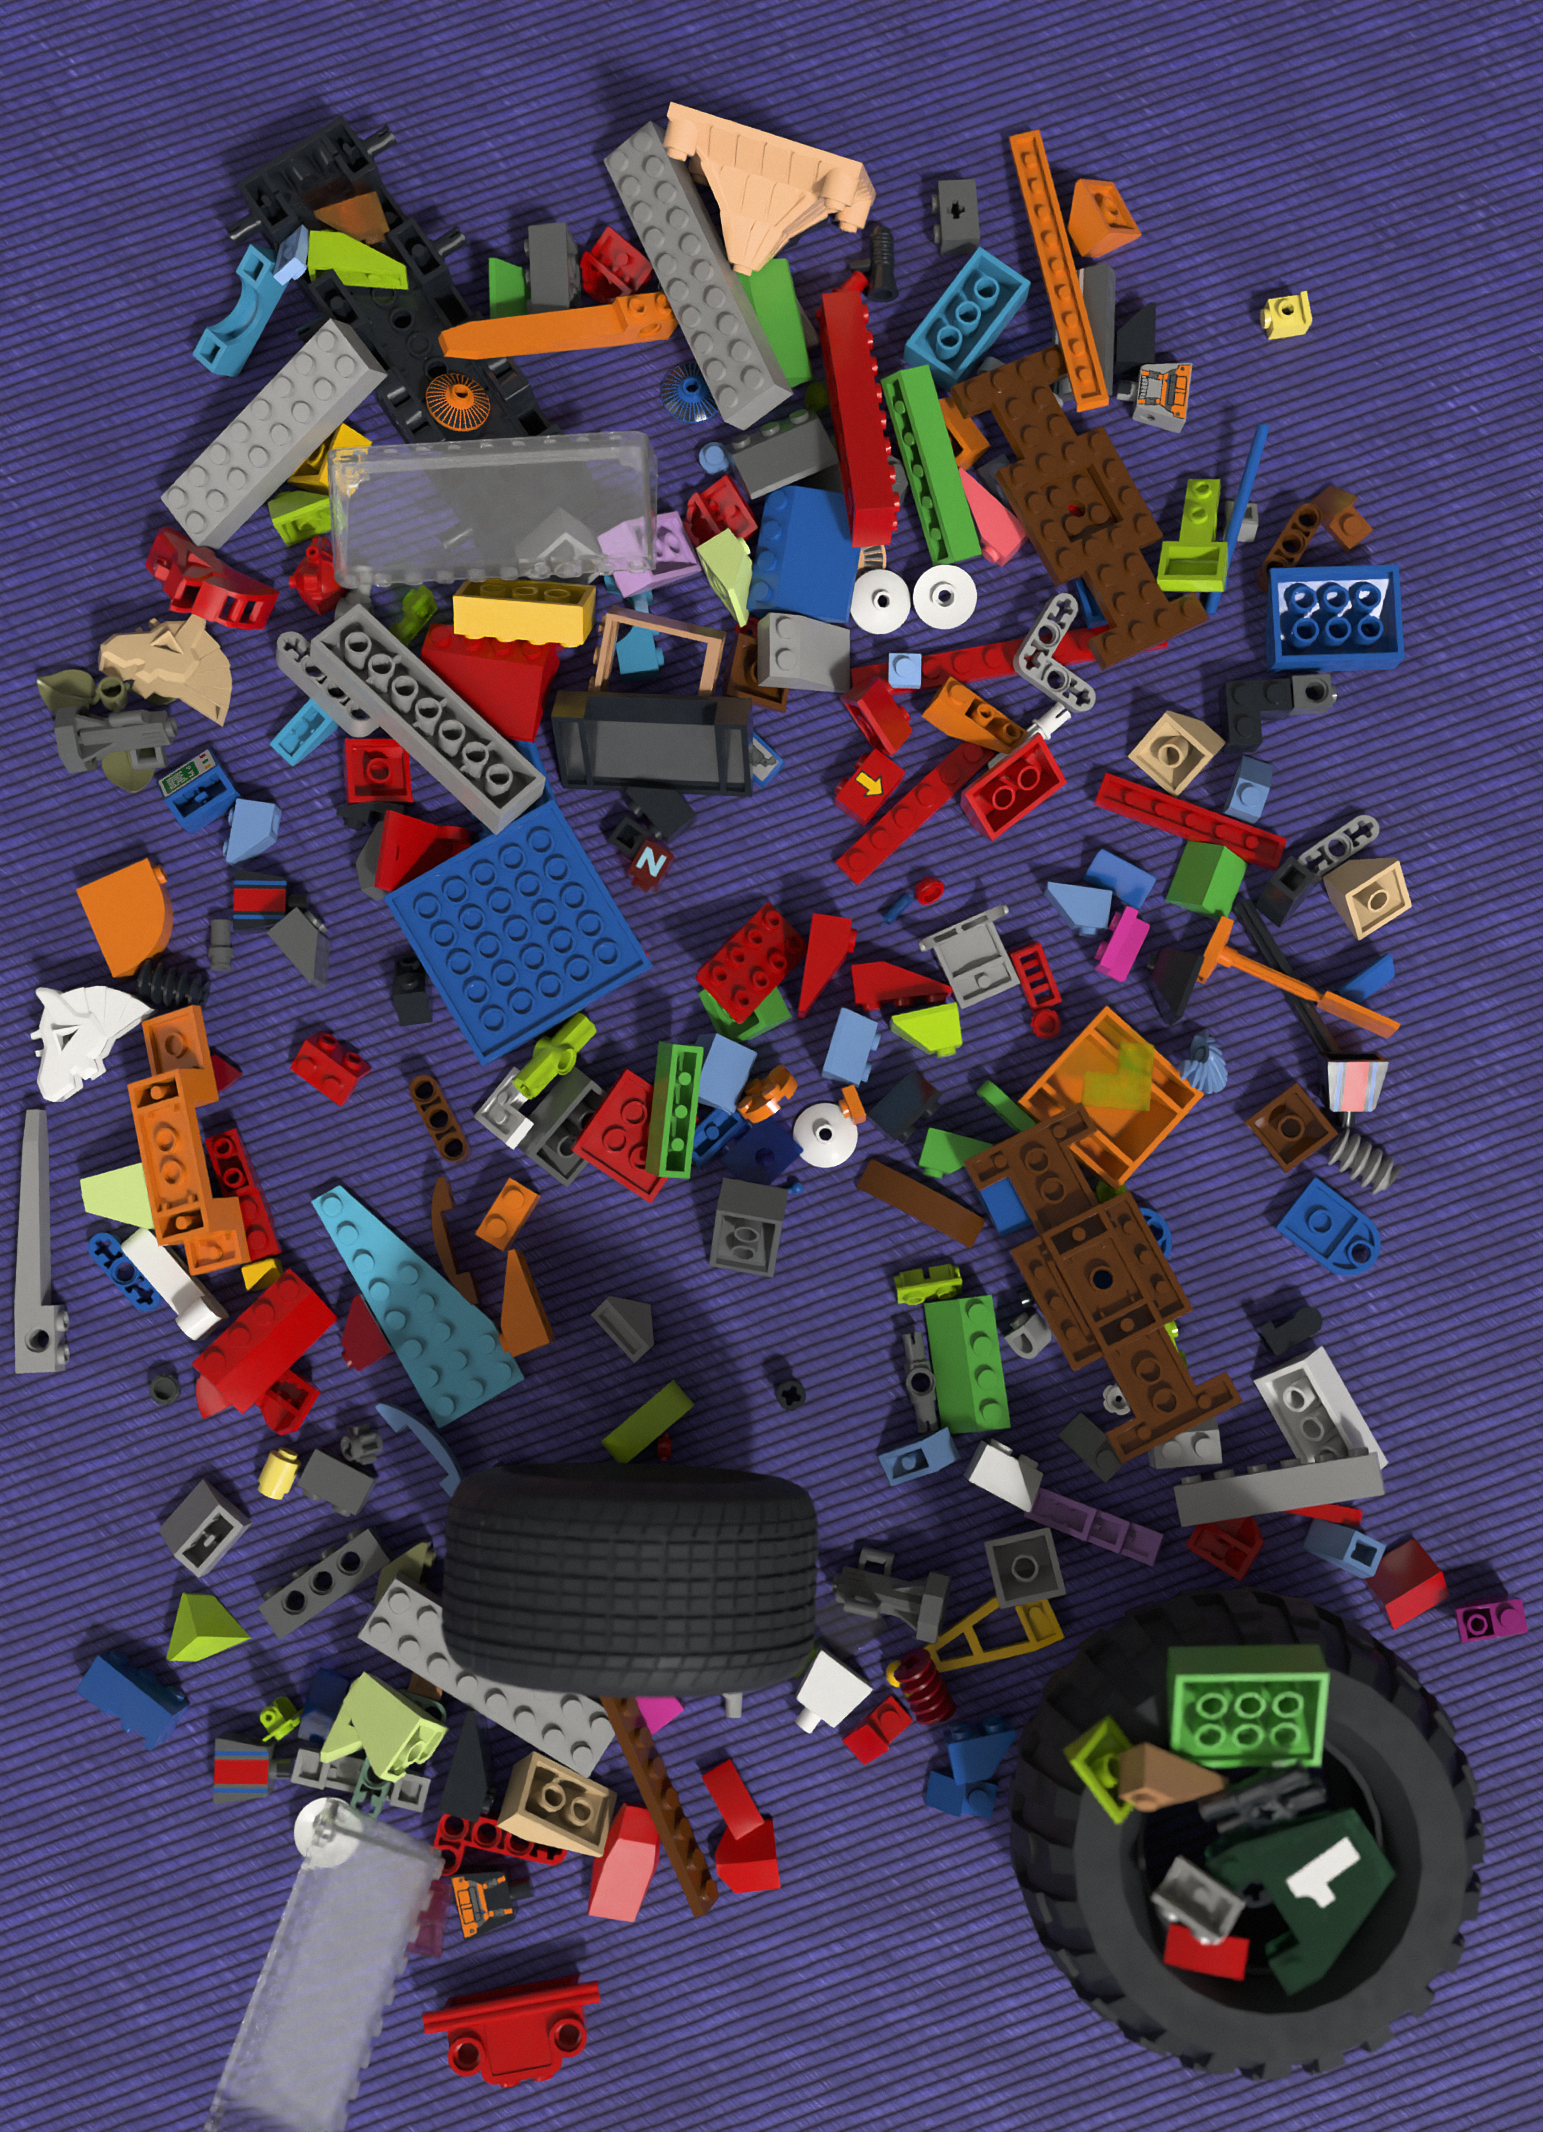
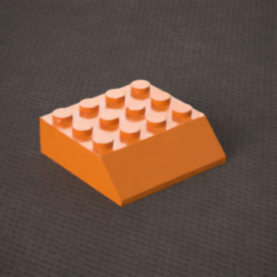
(1122, 1135)

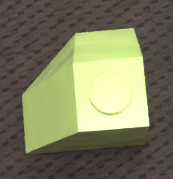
(119, 1196)
(391, 1727)

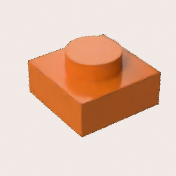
(851, 1105)

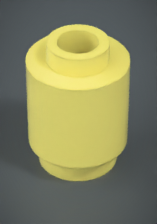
(278, 1473)

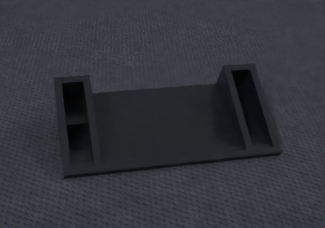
(654, 742)

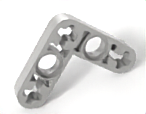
(1045, 664)

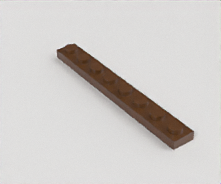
(662, 1803)

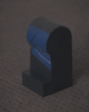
(1299, 1326)

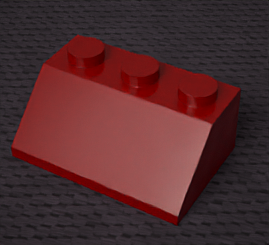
(1012, 788)

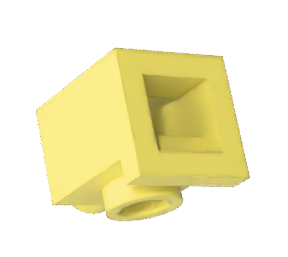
(1281, 325)

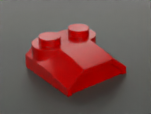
(376, 771)

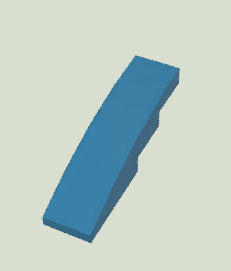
(304, 732)

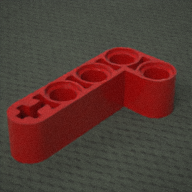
(502, 1843)

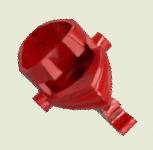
(316, 579)

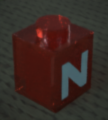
(650, 867)

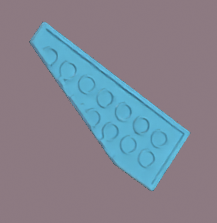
(436, 1333)

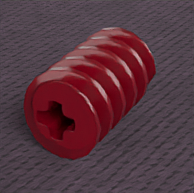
(924, 1688)

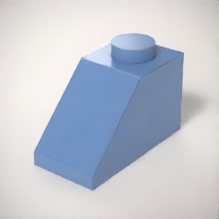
(1248, 791)
(1081, 907)
(919, 1457)

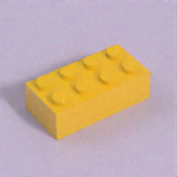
(525, 611)

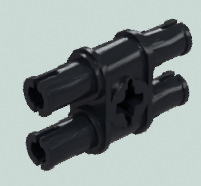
(1262, 1799)

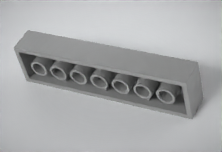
(274, 434)
(427, 718)
(409, 1630)

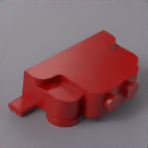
(515, 2029)

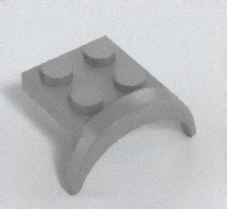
(973, 958)

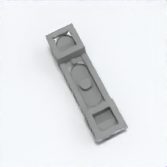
(344, 1773)

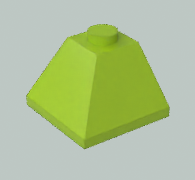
(300, 515)
(930, 1029)

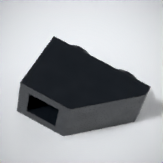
(663, 809)
(1287, 890)
(412, 991)

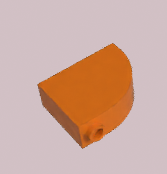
(130, 916)

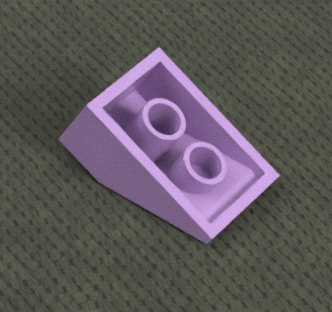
(673, 559)

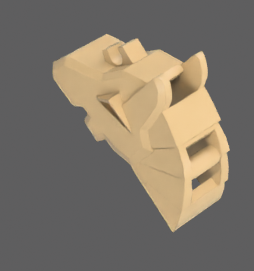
(173, 662)

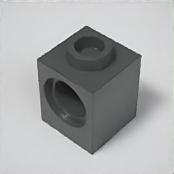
(1321, 685)

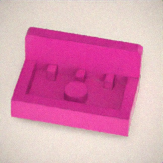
(1123, 945)

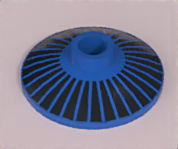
(686, 405)

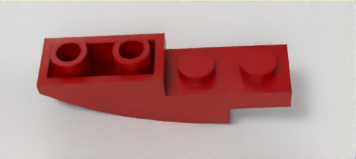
(239, 1179)

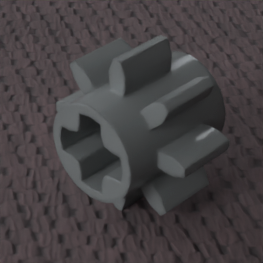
(361, 1444)

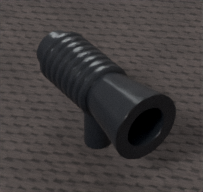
(881, 263)

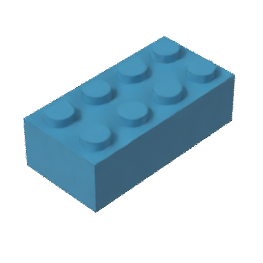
(967, 319)

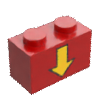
(868, 787)

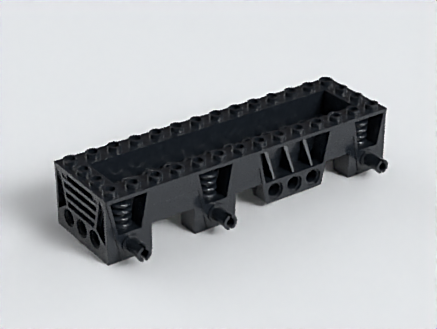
(340, 166)

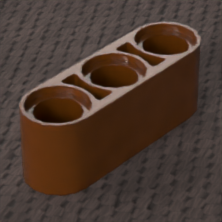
(1294, 534)
(429, 1107)

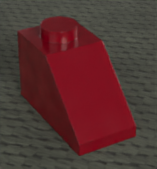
(364, 1337)

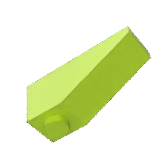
(353, 262)

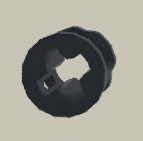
(795, 1403)

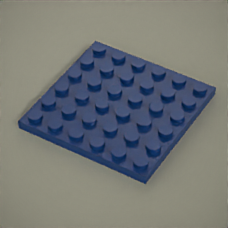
(518, 932)

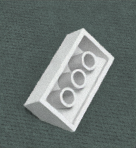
(1315, 1408)

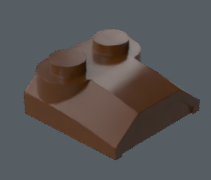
(741, 677)
(1292, 1127)

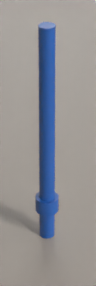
(1240, 506)

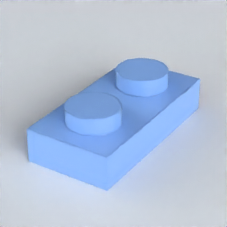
(292, 256)

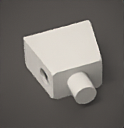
(829, 1691)

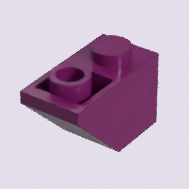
(1490, 1618)

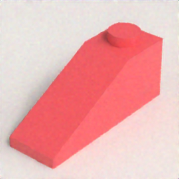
(996, 527)

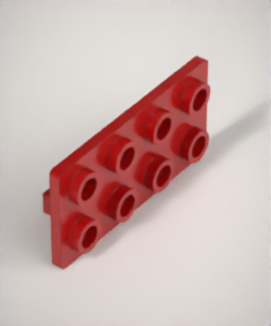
(752, 962)

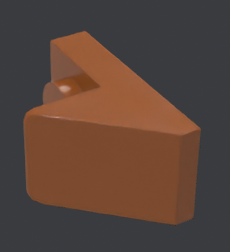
(1341, 518)

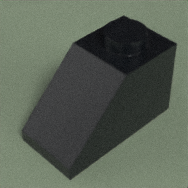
(1135, 342)

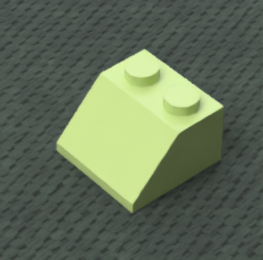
(728, 572)

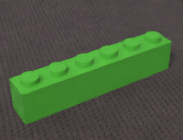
(931, 465)

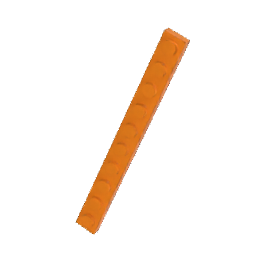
(1058, 271)

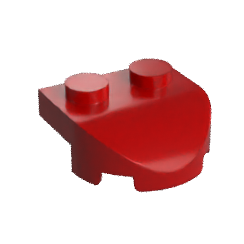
(614, 268)
(718, 510)

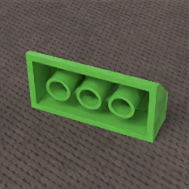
(777, 310)
(967, 1364)

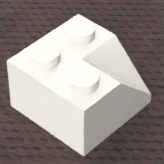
(1004, 1475)

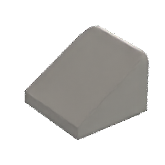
(1249, 523)

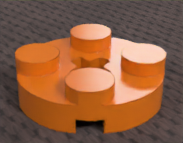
(763, 1095)

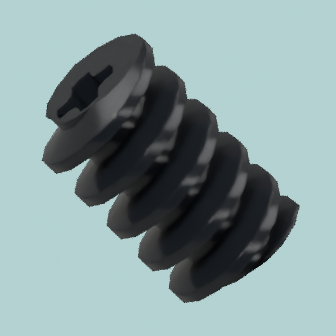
(170, 988)

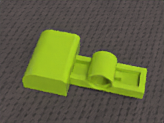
(1195, 560)

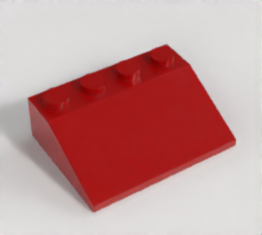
(497, 679)

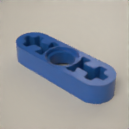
(112, 1272)

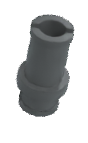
(220, 945)

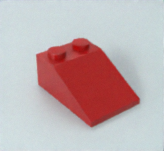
(826, 953)

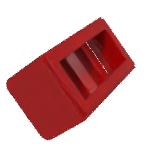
(1045, 972)

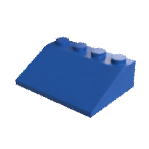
(804, 556)
(1334, 619)

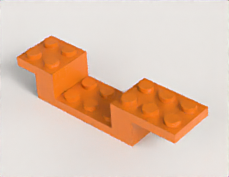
(173, 1145)

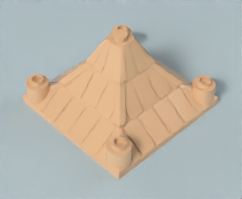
(766, 184)

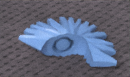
(1205, 1066)

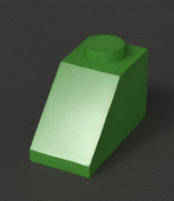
(946, 1151)

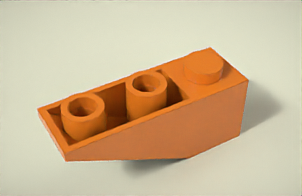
(971, 719)

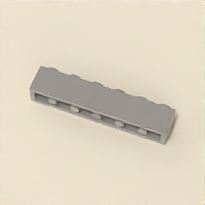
(1280, 1488)

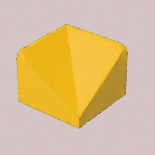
(262, 1274)

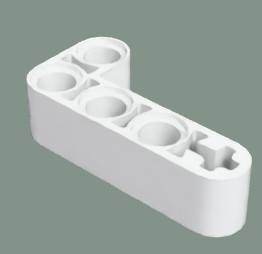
(171, 1277)

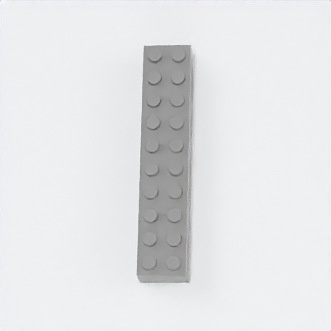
(698, 278)

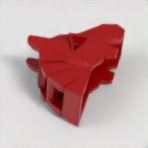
(202, 583)

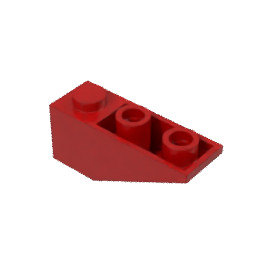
(885, 984)

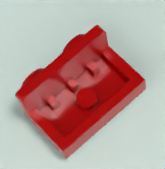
(329, 1067)

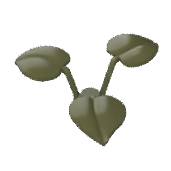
(79, 689)

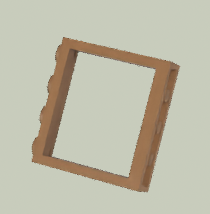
(609, 628)

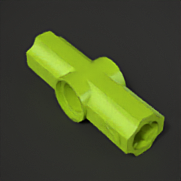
(554, 1056)

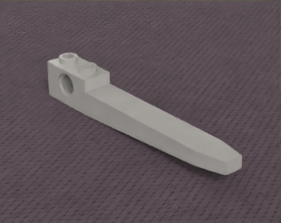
(33, 1268)

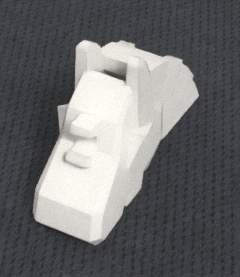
(95, 1021)

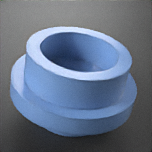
(714, 458)

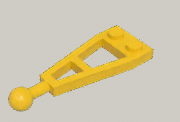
(1035, 1617)

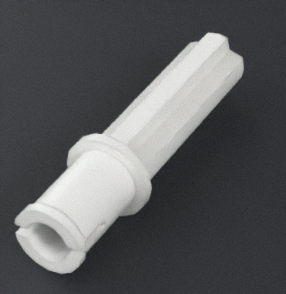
(1045, 726)

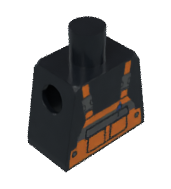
(487, 1896)

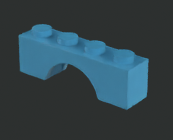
(229, 343)
(637, 652)

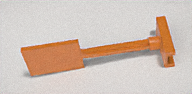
(1219, 953)

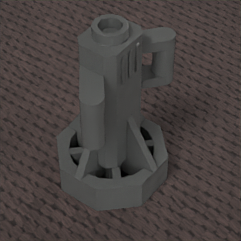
(88, 738)
(917, 1602)

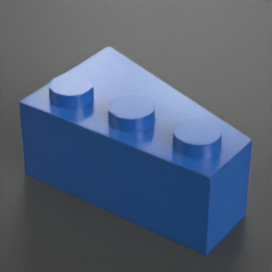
(133, 1697)

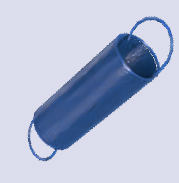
(897, 908)

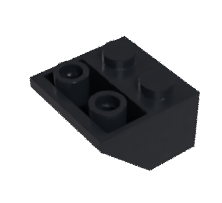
(903, 1106)

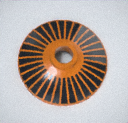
(457, 412)

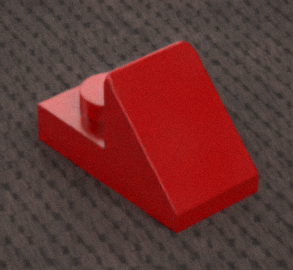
(877, 1730)

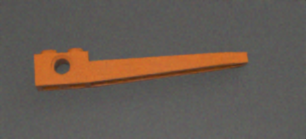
(624, 322)

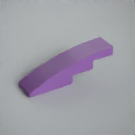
(1095, 1526)

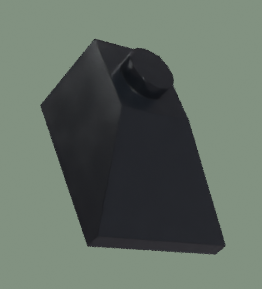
(1172, 981)

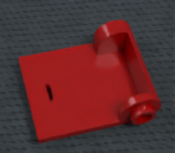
(415, 847)

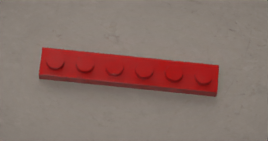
(913, 811)
(1189, 821)

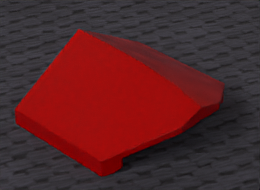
(288, 1402)
(1228, 1544)
(750, 1861)

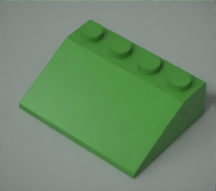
(1246, 1705)

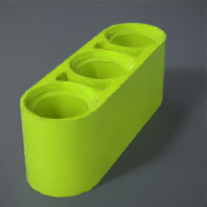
(647, 1423)

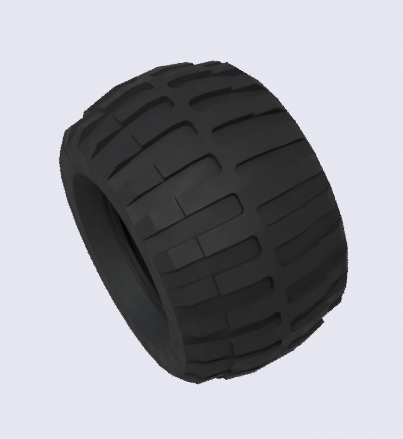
(1383, 1754)

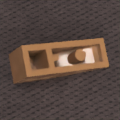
(1159, 1779)

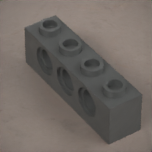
(286, 1617)

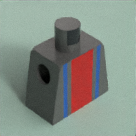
(246, 1768)

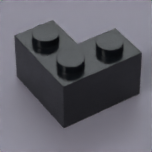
(1245, 706)

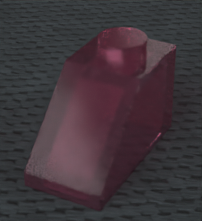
(433, 1922)

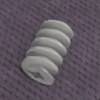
(1363, 1162)

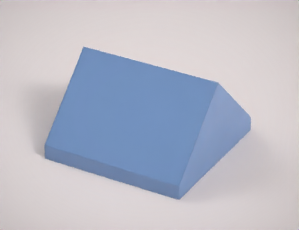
(723, 1071)

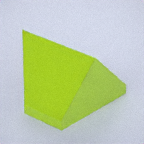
(203, 1629)

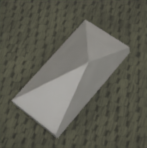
(627, 1324)

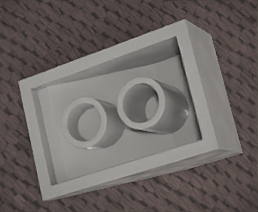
(802, 654)

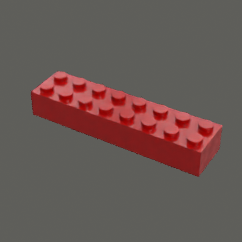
(857, 419)

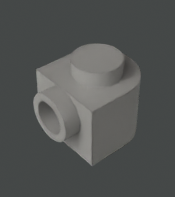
(1028, 1335)

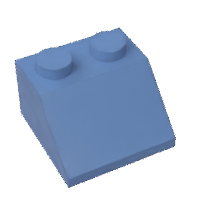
(850, 1049)

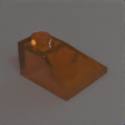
(357, 217)

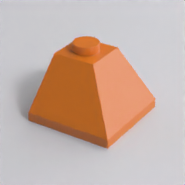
(1099, 219)

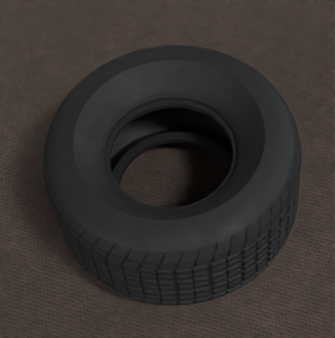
(629, 1579)

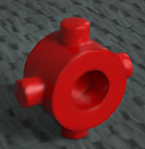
(664, 1448)

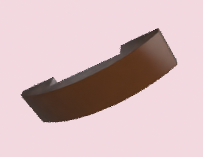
(442, 1202)
(921, 1203)

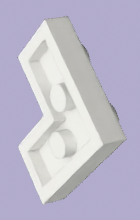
(502, 1115)

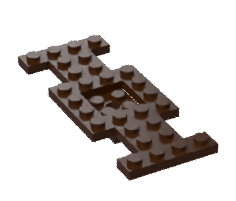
(1056, 475)
(1121, 1320)

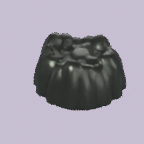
(165, 1389)

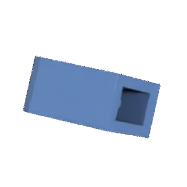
(252, 831)
(1344, 1547)

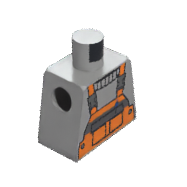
(1159, 395)

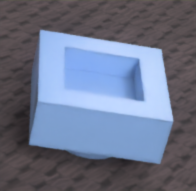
(904, 670)

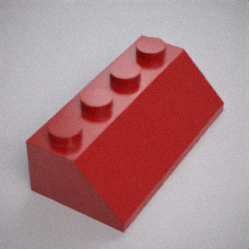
(265, 1341)

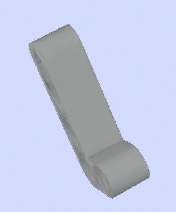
(295, 662)

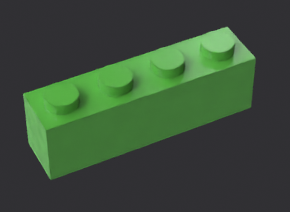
(674, 1109)

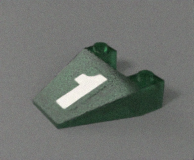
(1320, 1876)

